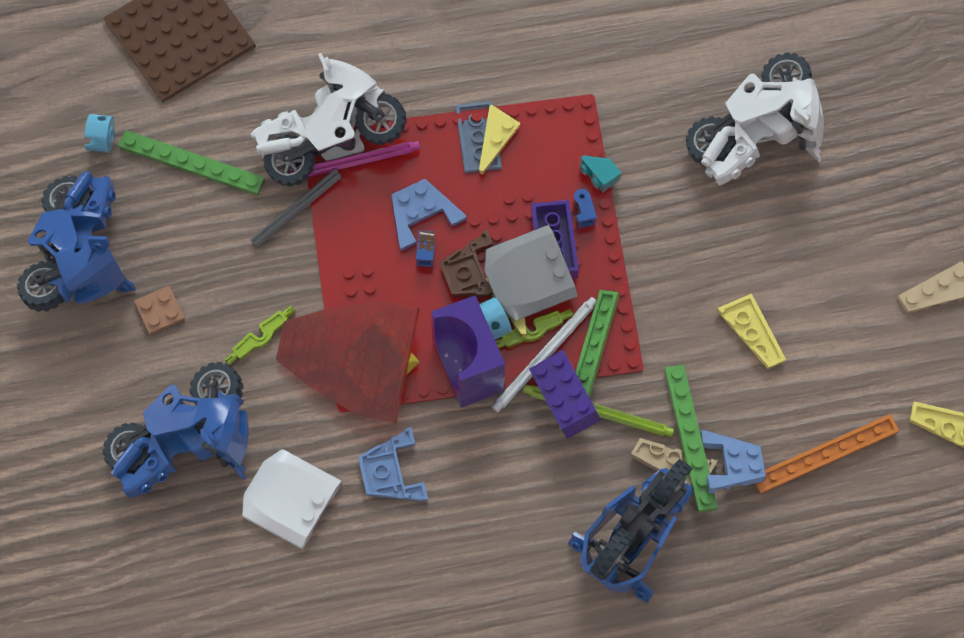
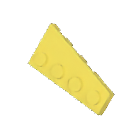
(750, 325)

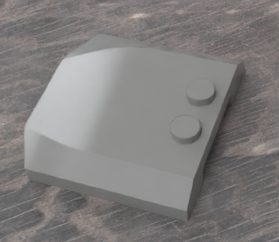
(529, 273)

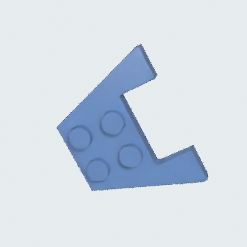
(417, 204)
(741, 461)
(383, 474)

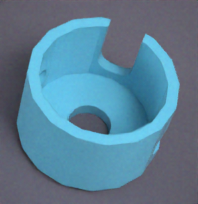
(101, 131)
(496, 317)

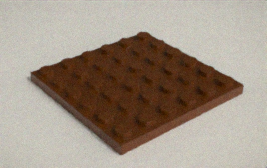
(178, 40)

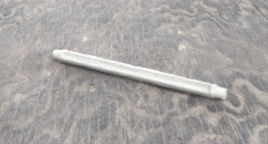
(544, 354)

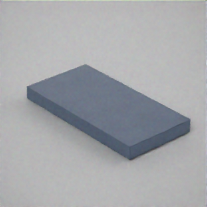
(472, 139)

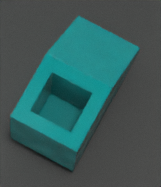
(601, 171)

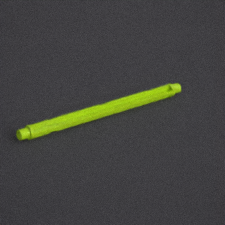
(615, 415)

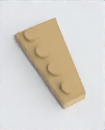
(937, 290)
(660, 457)

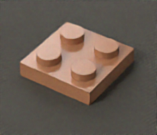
(159, 310)

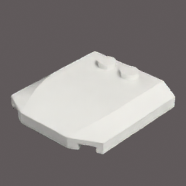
(288, 497)

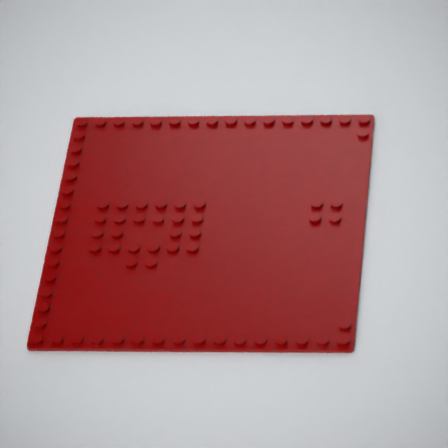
(539, 164)

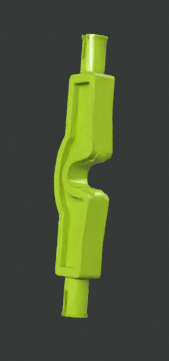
(541, 324)
(252, 342)

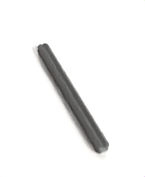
(295, 208)

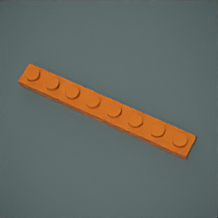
(827, 453)

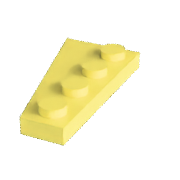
(939, 421)

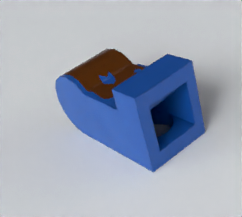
(583, 202)
(425, 249)

